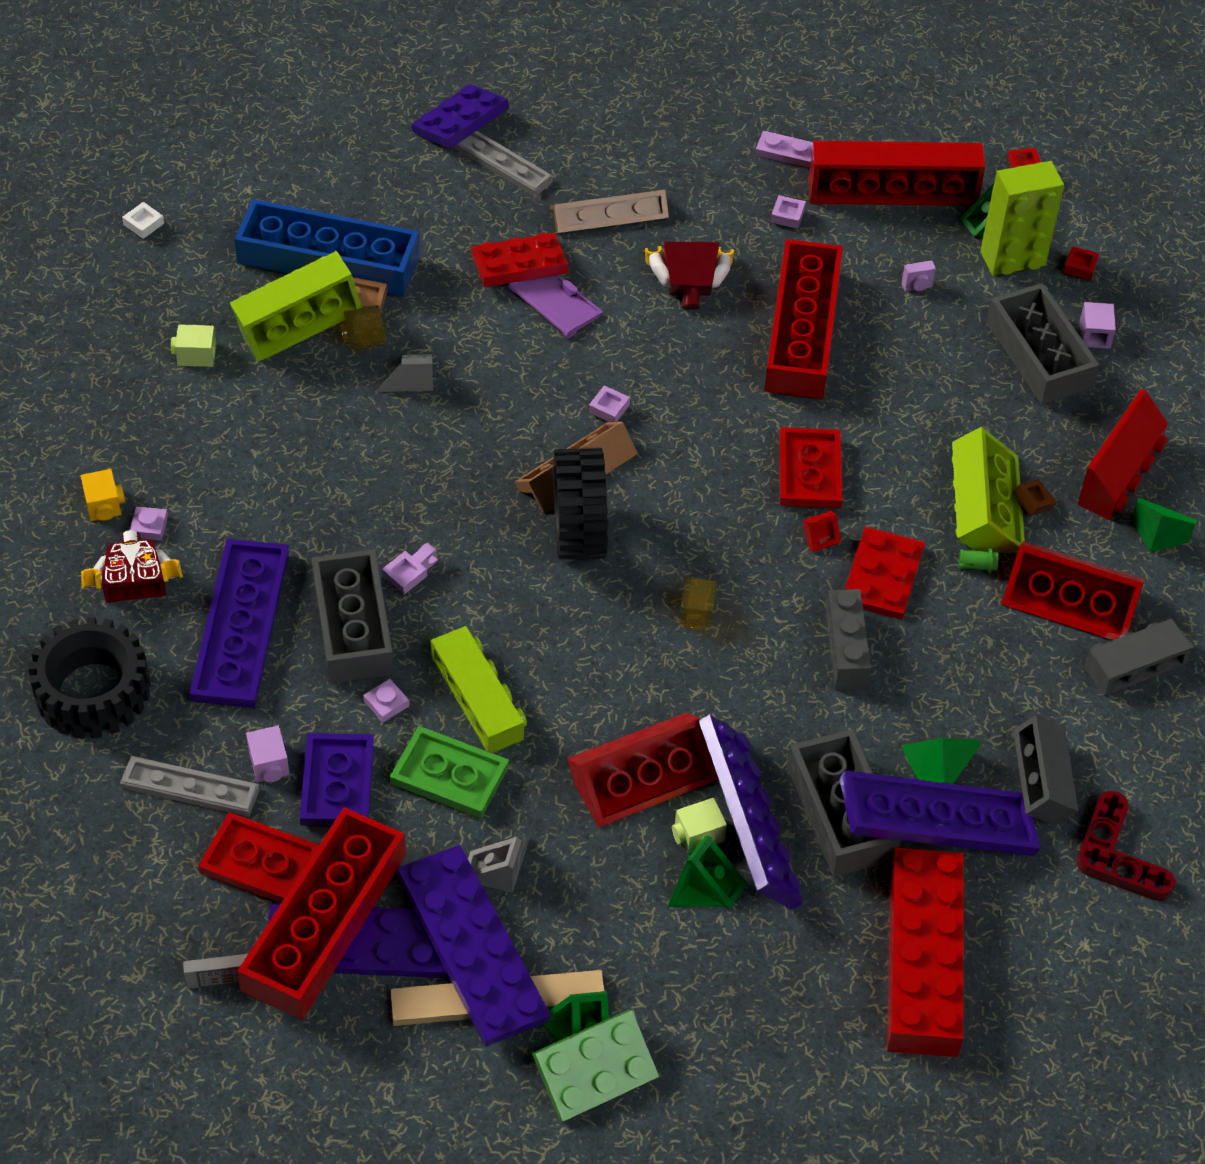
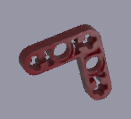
(1105, 852)

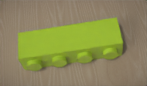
(478, 690)

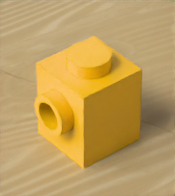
(102, 495)

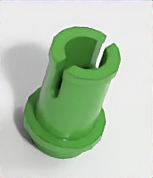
(978, 560)

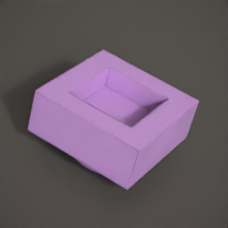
(788, 211)
(918, 276)
(609, 404)
(149, 522)
(386, 700)

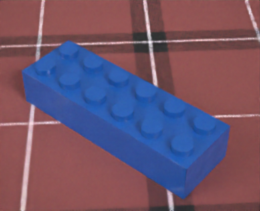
(293, 237)

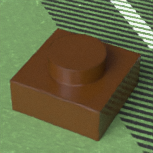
(1034, 497)

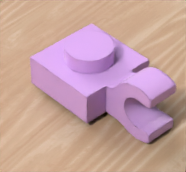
(410, 570)

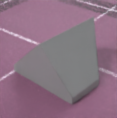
(412, 374)
(499, 863)

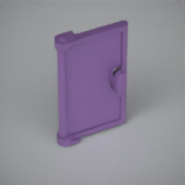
(554, 301)

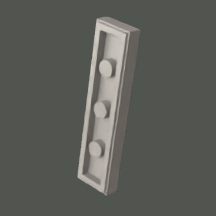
(505, 163)
(190, 786)

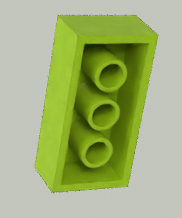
(1021, 218)
(296, 306)

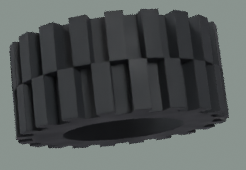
(580, 503)
(87, 646)

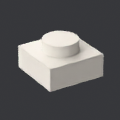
(143, 220)

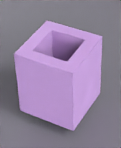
(1097, 324)
(267, 754)

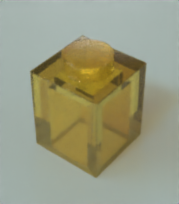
(363, 328)
(698, 603)

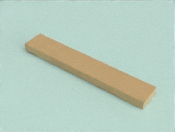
(443, 1003)

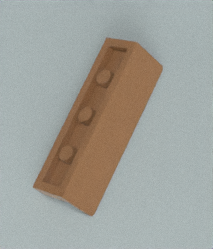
(610, 211)
(616, 448)

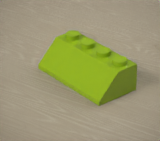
(984, 497)

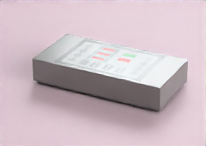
(212, 971)

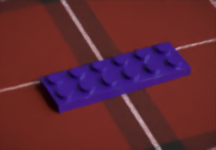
(240, 623)
(751, 813)
(938, 813)
(389, 945)
(473, 945)

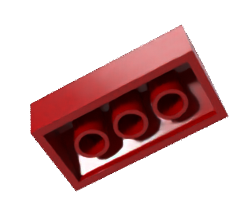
(1124, 457)
(1072, 591)
(643, 768)

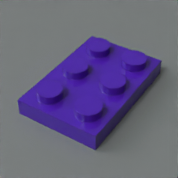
(460, 116)
(336, 776)

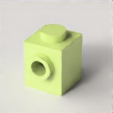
(194, 345)
(698, 821)

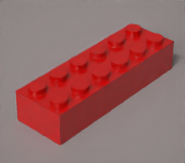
(896, 173)
(803, 319)
(322, 913)
(926, 953)

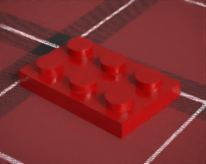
(519, 259)
(810, 467)
(885, 571)
(256, 857)

